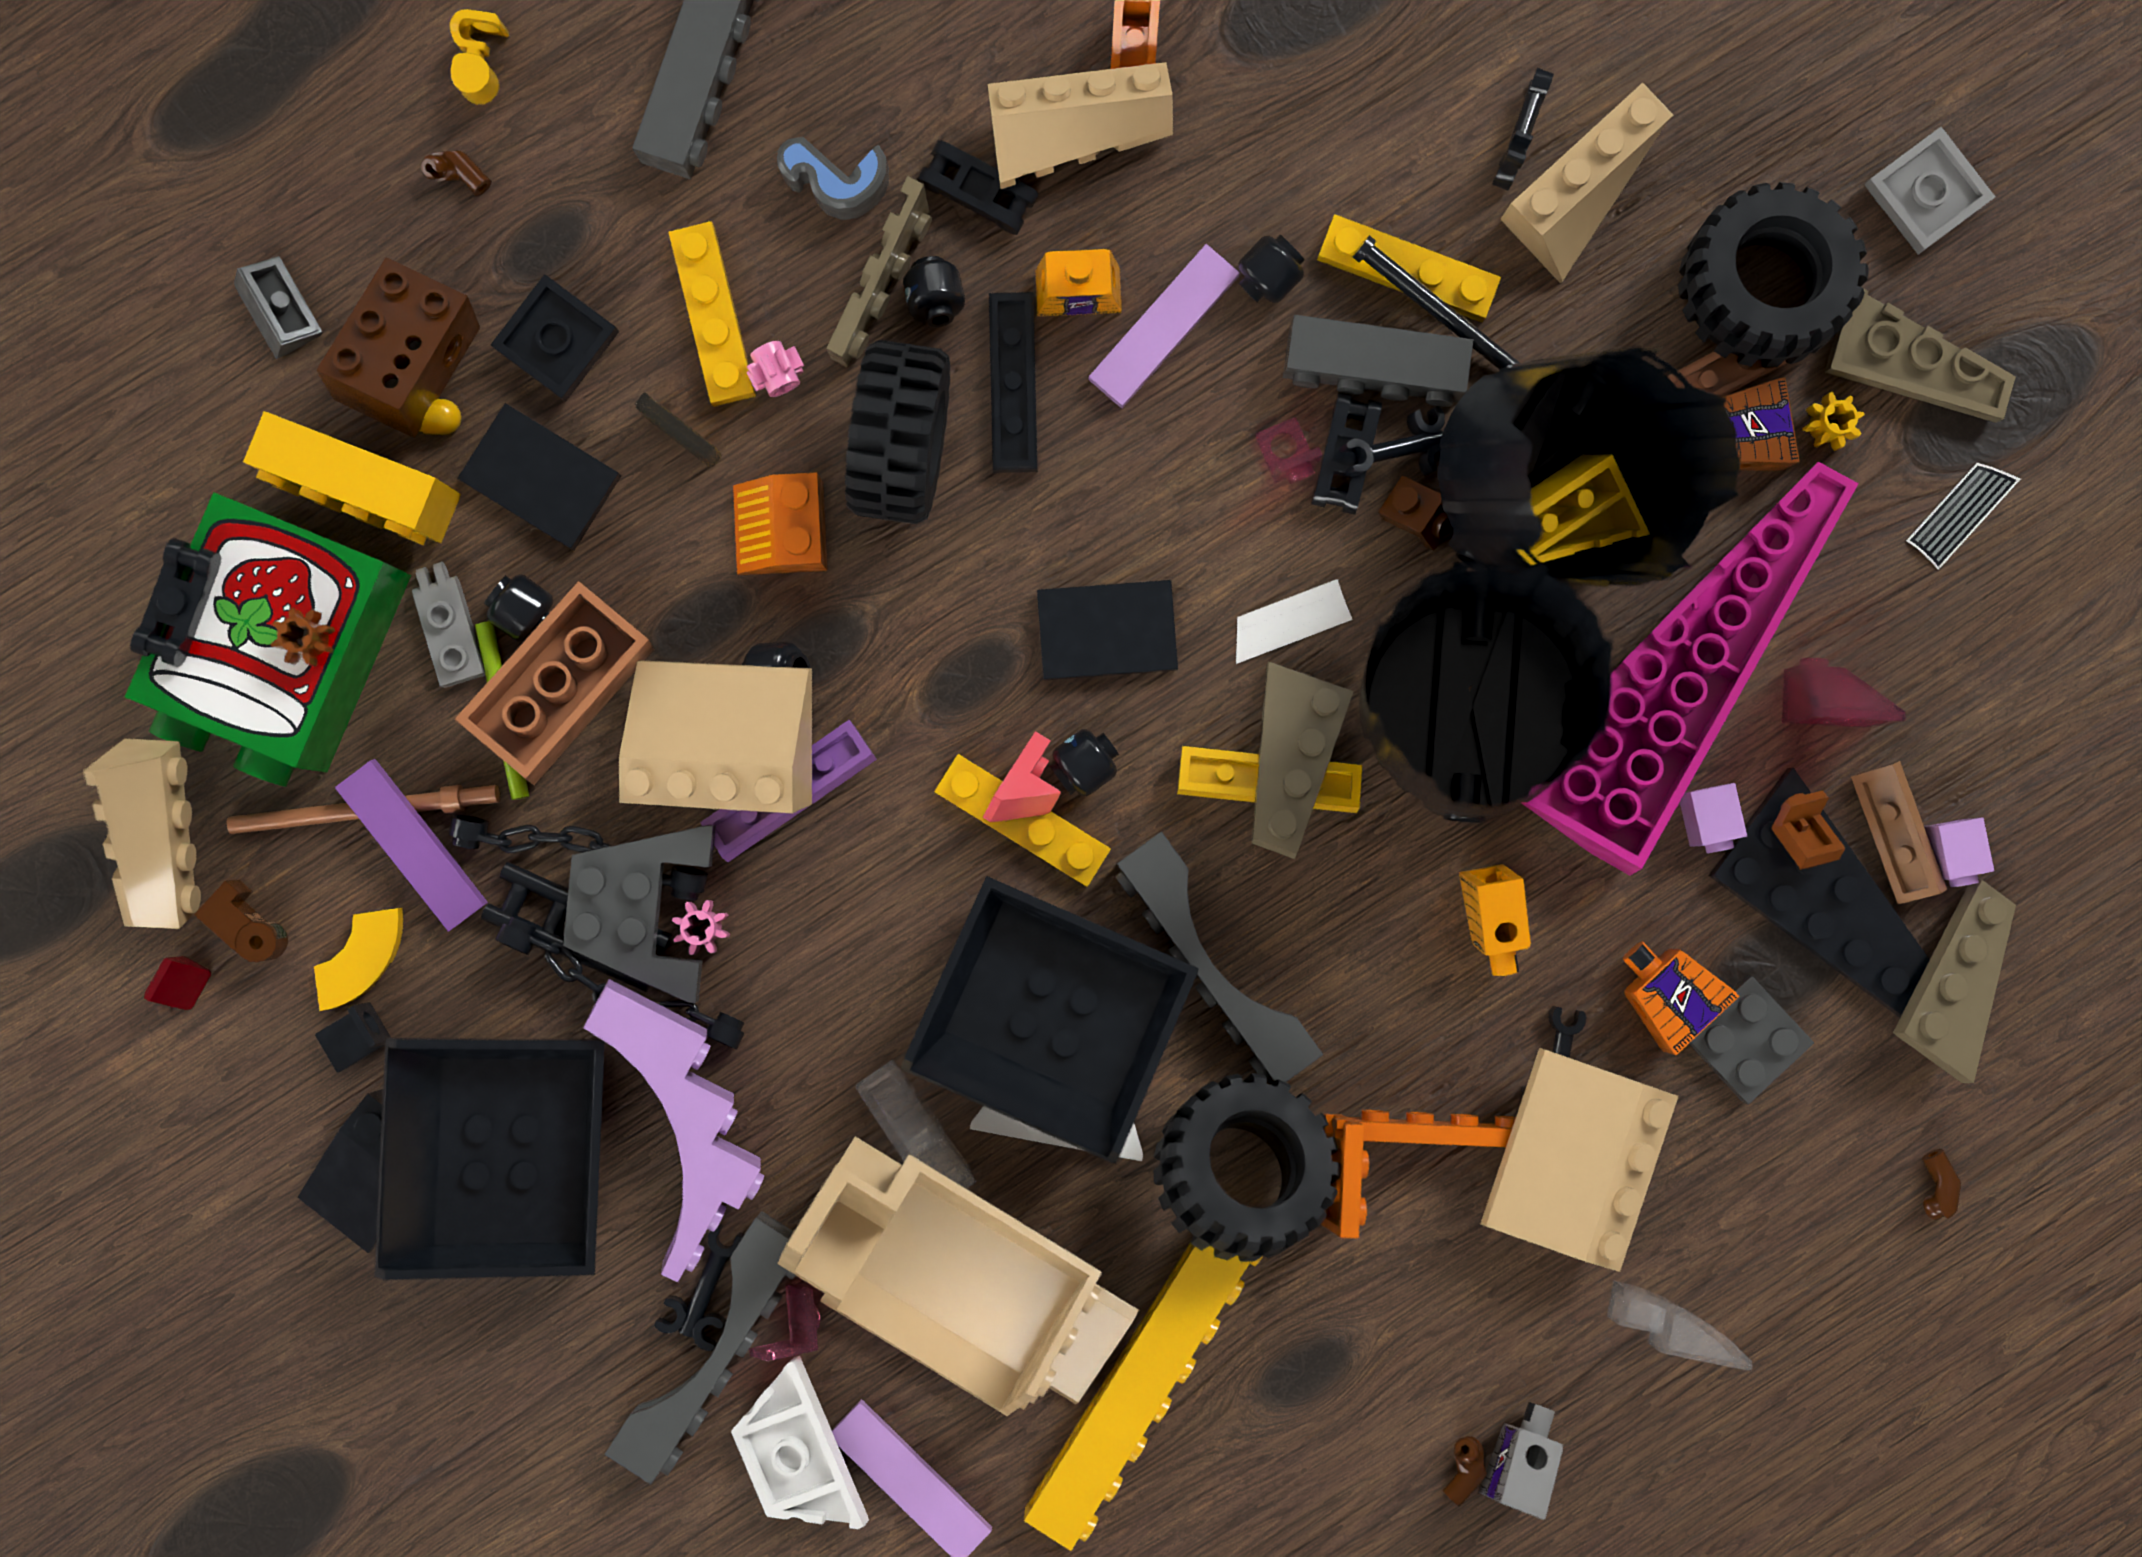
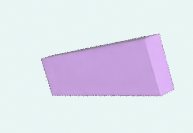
(1164, 326)
(910, 1481)

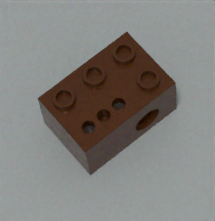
(399, 347)

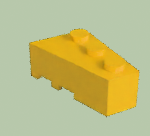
(1583, 508)

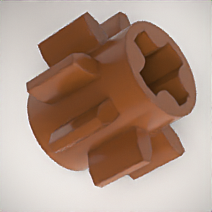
(292, 629)

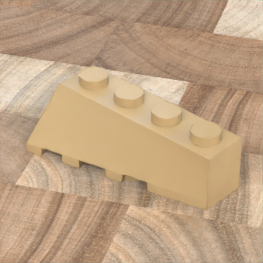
(1077, 117)
(1576, 193)
(147, 831)

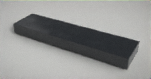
(1013, 382)

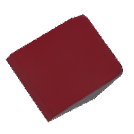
(178, 983)

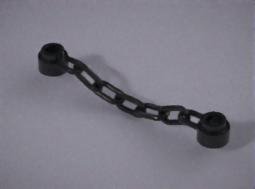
(471, 830)
(520, 937)

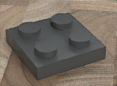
(1751, 1041)

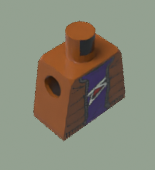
(1764, 427)

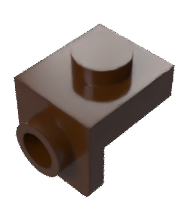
(1417, 512)

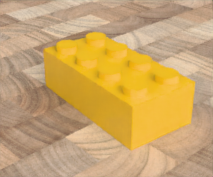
(351, 480)

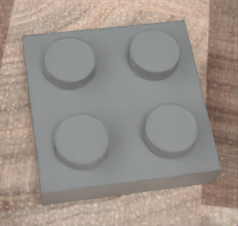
(1929, 190)

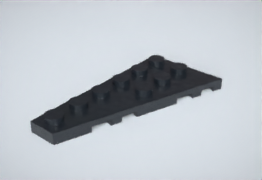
(1826, 907)

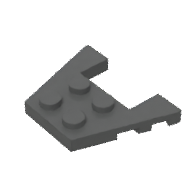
(617, 907)

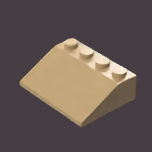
(718, 737)
(1579, 1160)

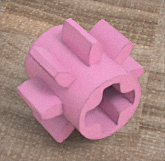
(775, 368)
(689, 922)

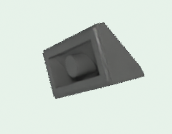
(276, 306)

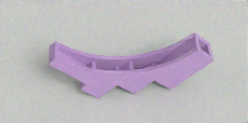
(663, 1050)

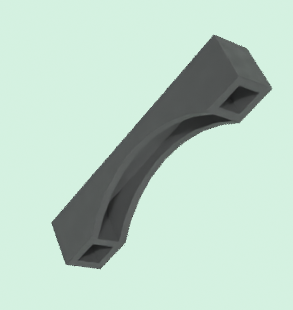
(1275, 1037)
(656, 1426)

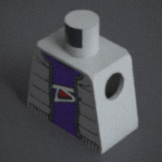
(1522, 1480)

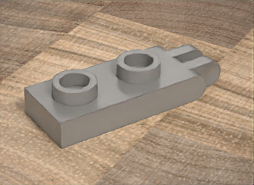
(447, 627)

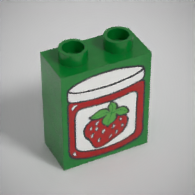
(234, 676)

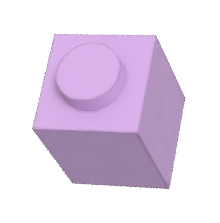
(1713, 817)
(1961, 850)

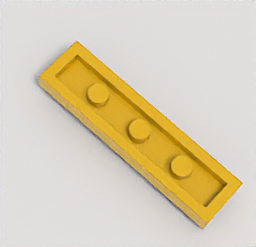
(1456, 283)
(712, 313)
(1235, 777)
(1043, 835)

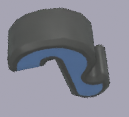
(833, 190)

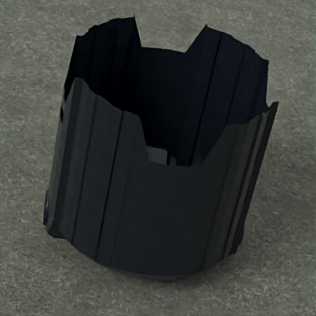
(1545, 413)
(1533, 697)

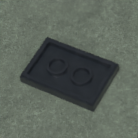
(539, 476)
(1107, 630)

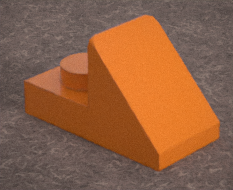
(1134, 33)

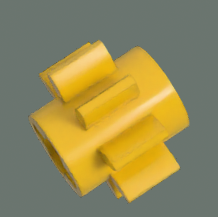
(1837, 410)

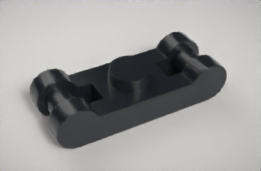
(976, 186)
(1337, 463)
(176, 603)

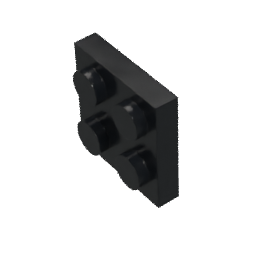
(555, 337)

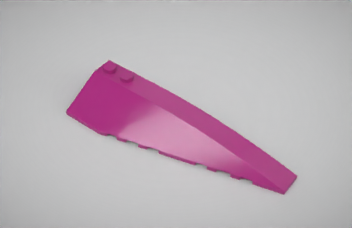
(1687, 678)

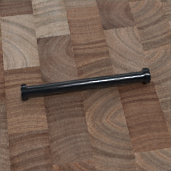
(1432, 303)

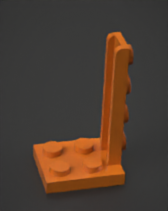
(1374, 1125)

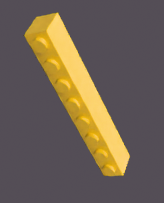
(1134, 1395)

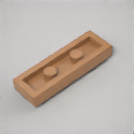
(1899, 833)

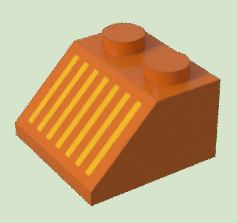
(780, 524)

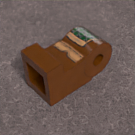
(241, 925)

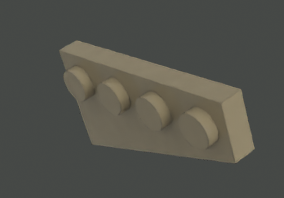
(879, 272)
(1916, 362)
(1296, 745)
(1957, 990)

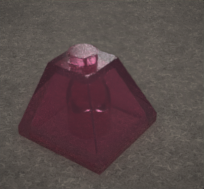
(1833, 698)

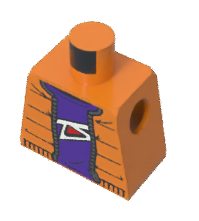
(1674, 995)

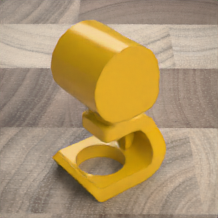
(469, 69)

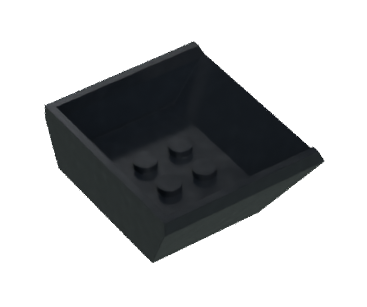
(1050, 1019)
(489, 1158)

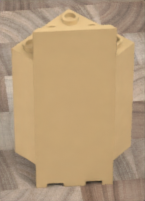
(955, 1281)

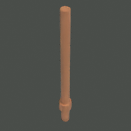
(448, 799)

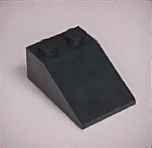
(347, 1176)

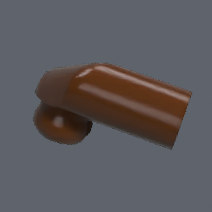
(455, 167)
(1947, 1188)
(1470, 1468)

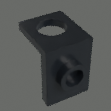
(353, 1036)

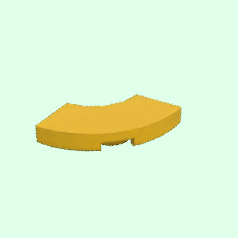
(363, 959)

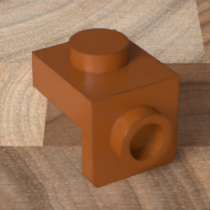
(1806, 832)

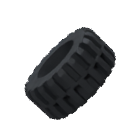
(1808, 233)
(897, 431)
(1287, 1129)

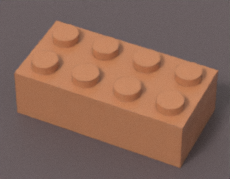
(555, 683)

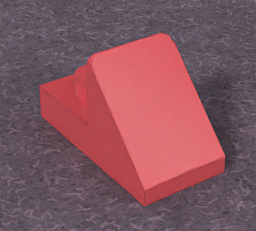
(1022, 790)

